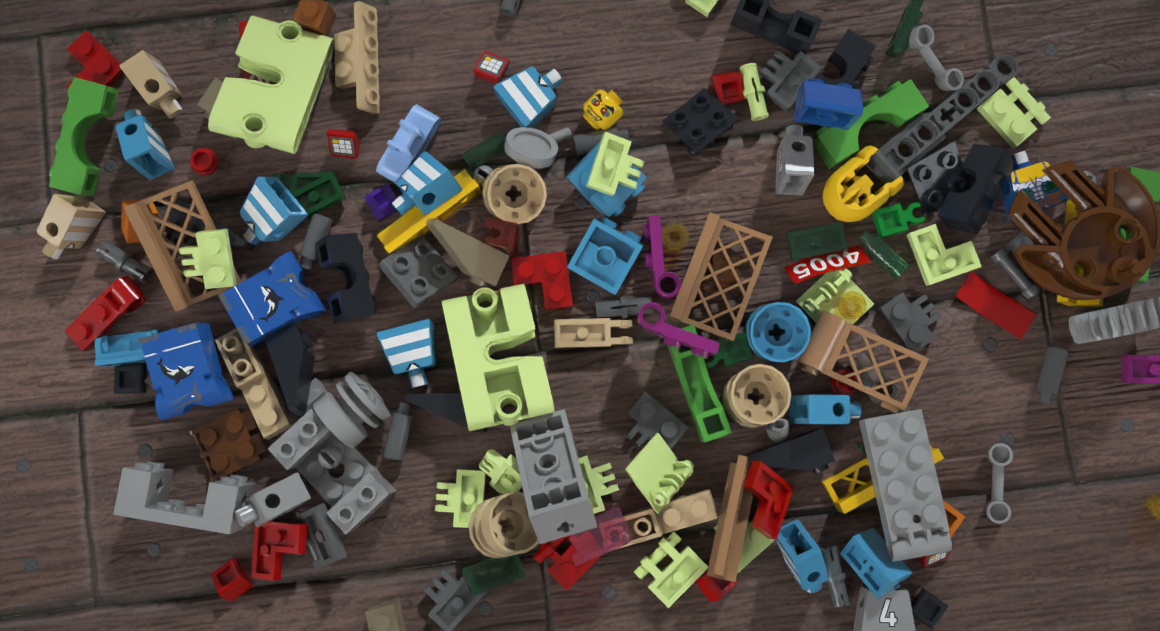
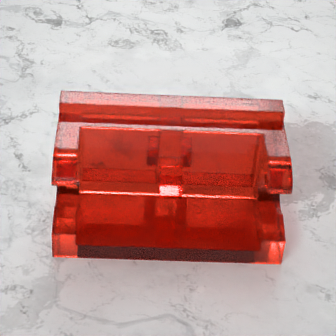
(505, 235)

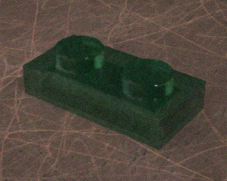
(910, 18)
(816, 241)
(493, 574)

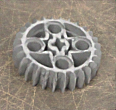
(1115, 321)

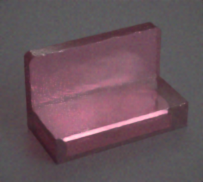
(609, 535)

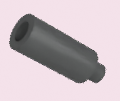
(587, 141)
(318, 228)
(1051, 373)
(398, 433)

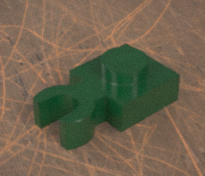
(732, 352)

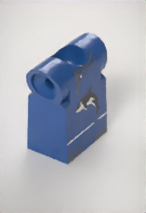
(271, 301)
(184, 370)

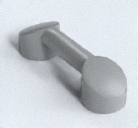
(946, 80)
(1000, 456)

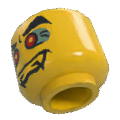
(603, 109)

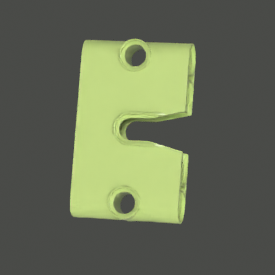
(276, 109)
(491, 383)

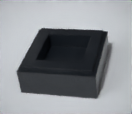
(130, 379)
(928, 608)

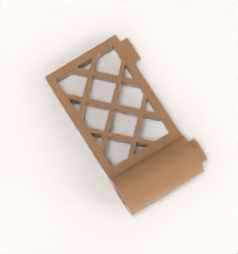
(826, 344)

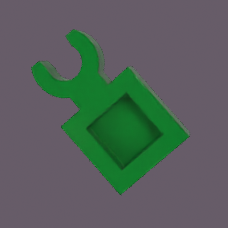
(894, 220)

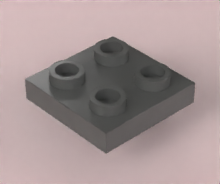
(418, 271)

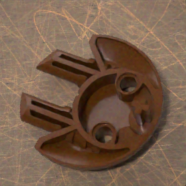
(1091, 236)

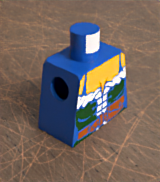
(1033, 182)

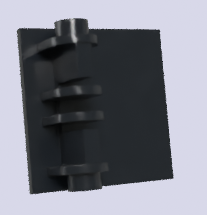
(700, 121)
(936, 176)

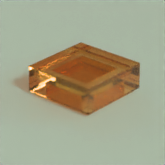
(720, 262)

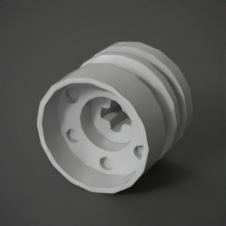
(347, 414)

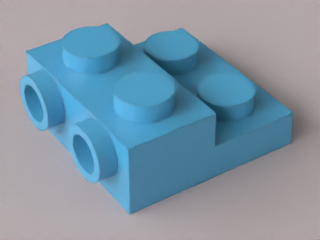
(603, 203)
(606, 254)

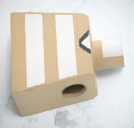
(153, 83)
(68, 223)

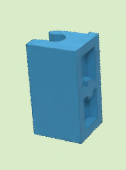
(120, 349)
(871, 562)

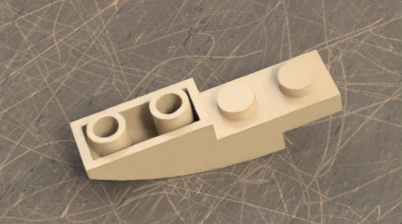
(256, 384)
(676, 515)

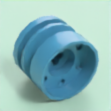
(793, 336)

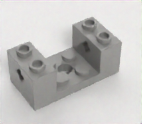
(146, 490)
(353, 494)
(553, 495)

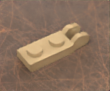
(589, 333)

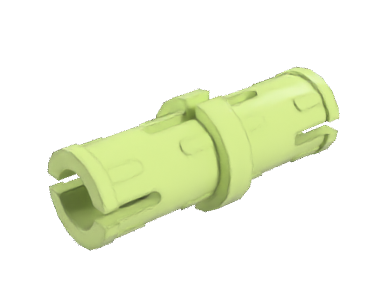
(754, 92)

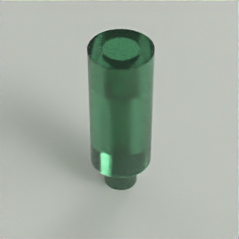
(485, 150)
(883, 255)

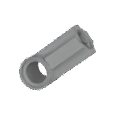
(870, 377)

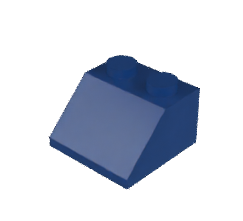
(828, 104)

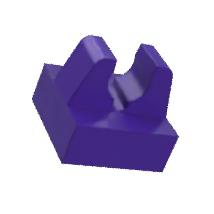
(380, 202)

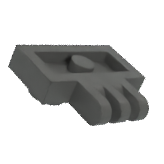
(788, 77)
(909, 320)
(654, 419)
(452, 600)

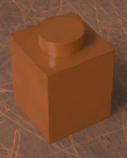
(315, 16)

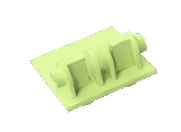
(826, 292)
(658, 472)

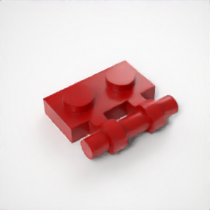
(563, 568)

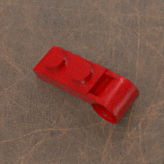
(105, 311)

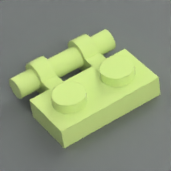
(1008, 118)
(677, 575)

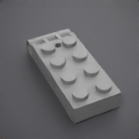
(906, 485)

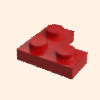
(99, 63)
(550, 271)
(773, 496)
(271, 542)

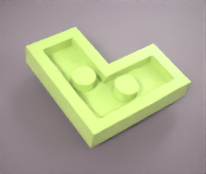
(937, 262)

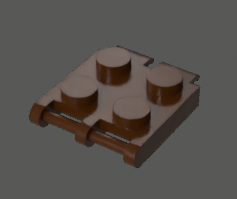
(229, 443)

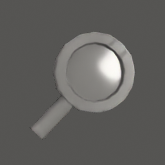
(533, 146)

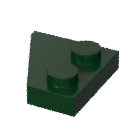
(313, 191)

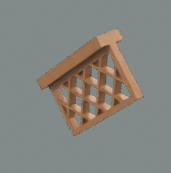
(159, 249)
(698, 267)
(731, 524)

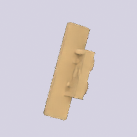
(358, 58)

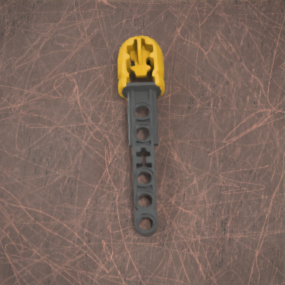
(886, 161)

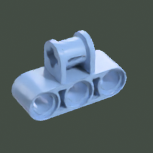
(408, 142)

